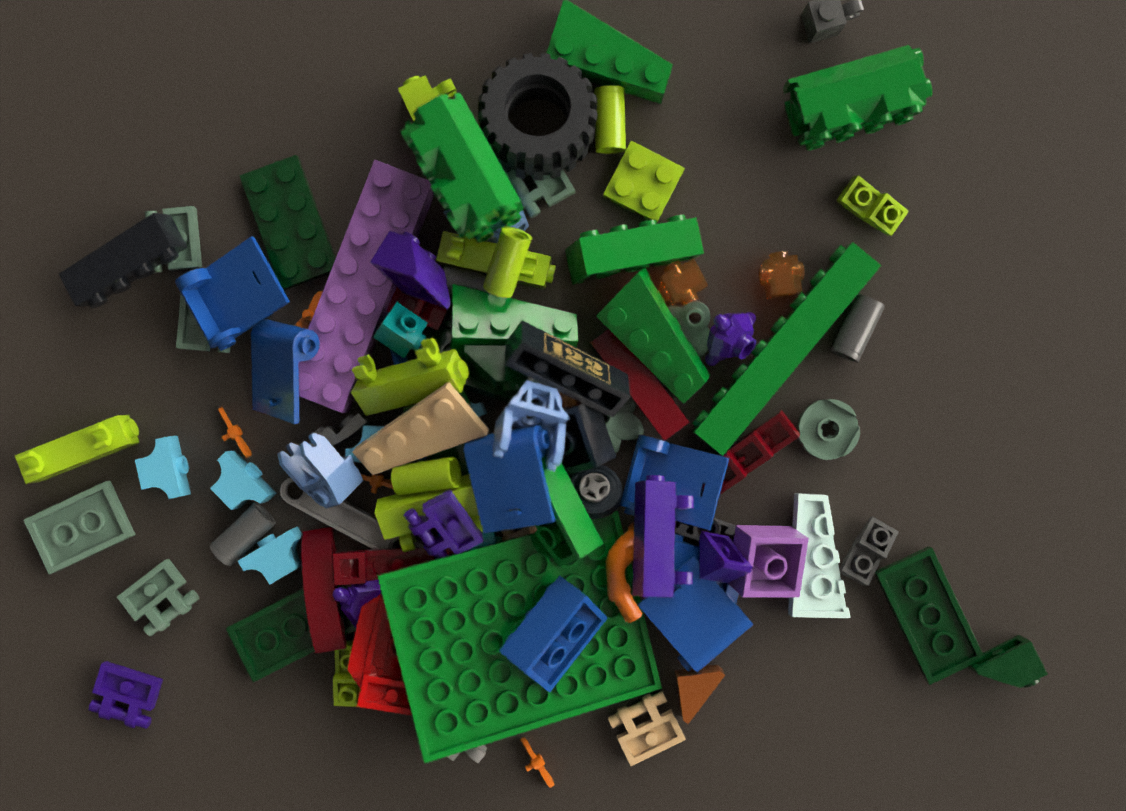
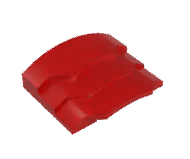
(375, 662)

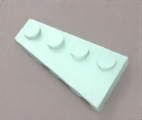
(821, 583)

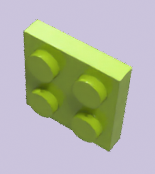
(643, 182)

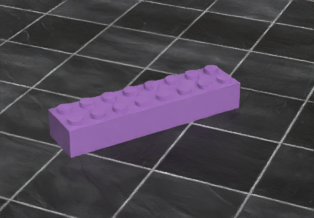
(356, 291)

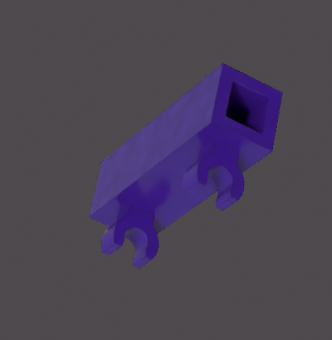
(656, 537)

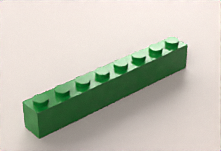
(785, 348)

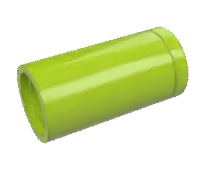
(610, 121)
(507, 262)
(426, 476)

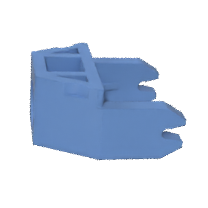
(546, 413)
(321, 471)

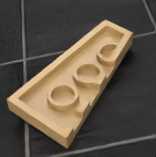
(424, 429)

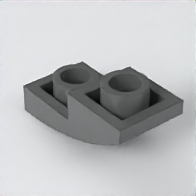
(350, 427)
(867, 551)

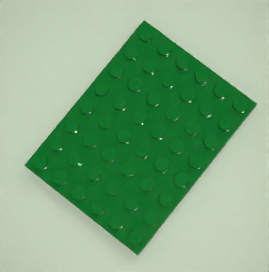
(455, 619)

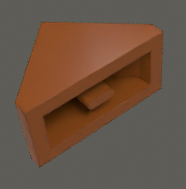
(696, 688)

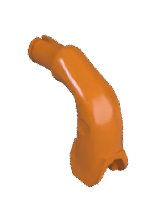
(617, 587)

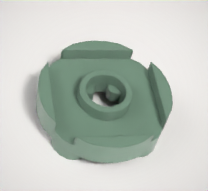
(844, 424)

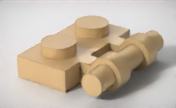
(651, 736)

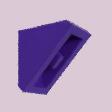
(721, 559)

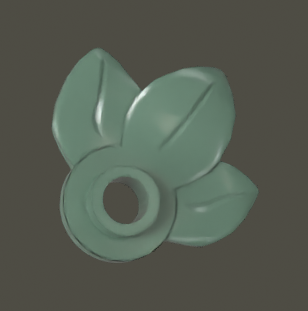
(695, 332)
(624, 425)

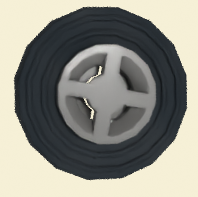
(598, 480)

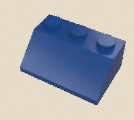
(553, 633)

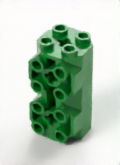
(857, 96)
(464, 168)

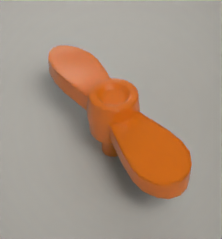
(307, 314)
(235, 433)
(377, 481)
(537, 763)

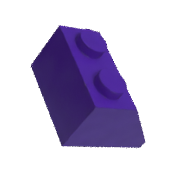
(412, 268)

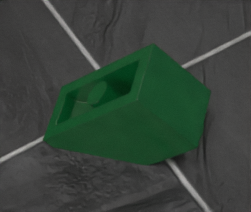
(490, 367)
(1012, 663)

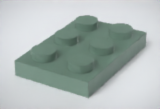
(79, 527)

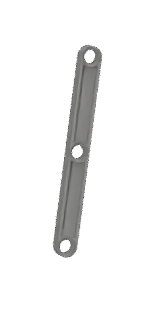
(344, 518)

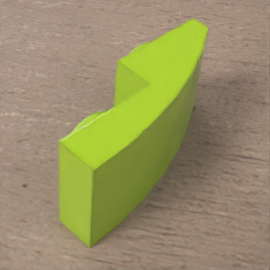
(872, 206)
(344, 686)

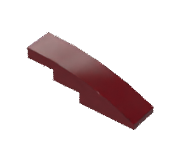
(643, 386)
(757, 448)

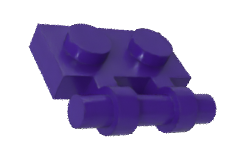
(451, 522)
(126, 686)

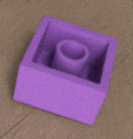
(776, 560)

